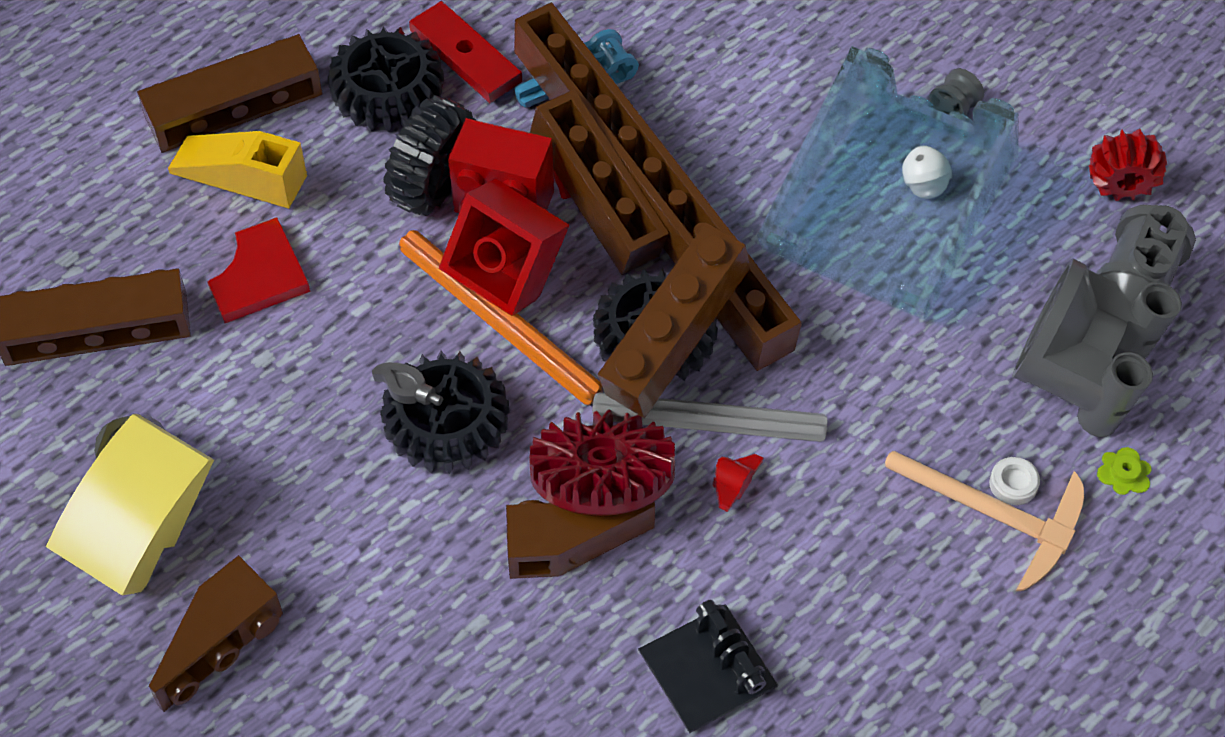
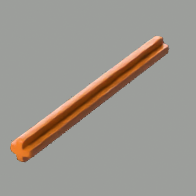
(512, 328)

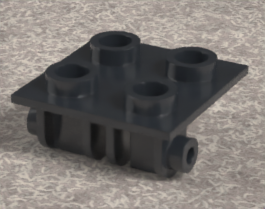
(707, 666)

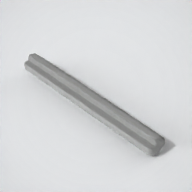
(724, 418)

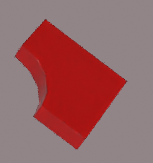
(260, 273)

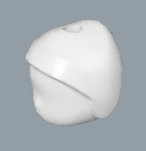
(926, 172)

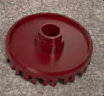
(602, 465)

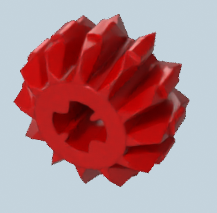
(1127, 165)

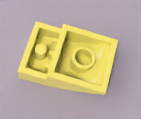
(130, 505)

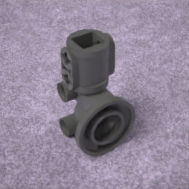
(1106, 323)

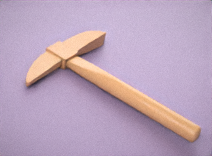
(1052, 535)

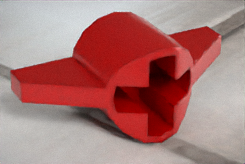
(734, 478)

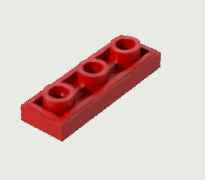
(466, 51)

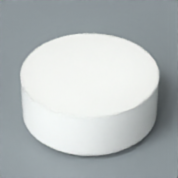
(1014, 481)

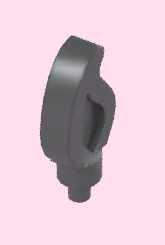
(405, 384)

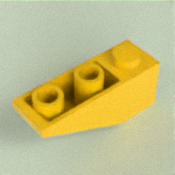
(245, 164)

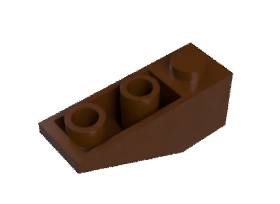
(555, 541)
(218, 623)

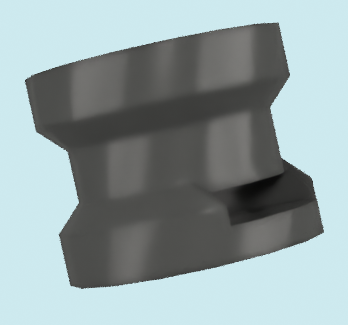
(958, 93)

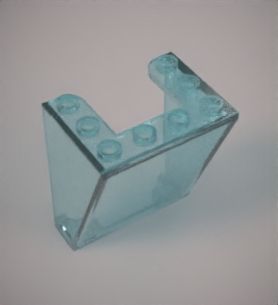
(847, 194)

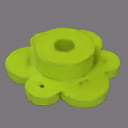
(1123, 481)

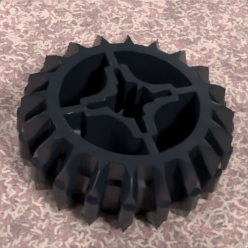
(384, 77)
(419, 158)
(623, 299)
(463, 426)

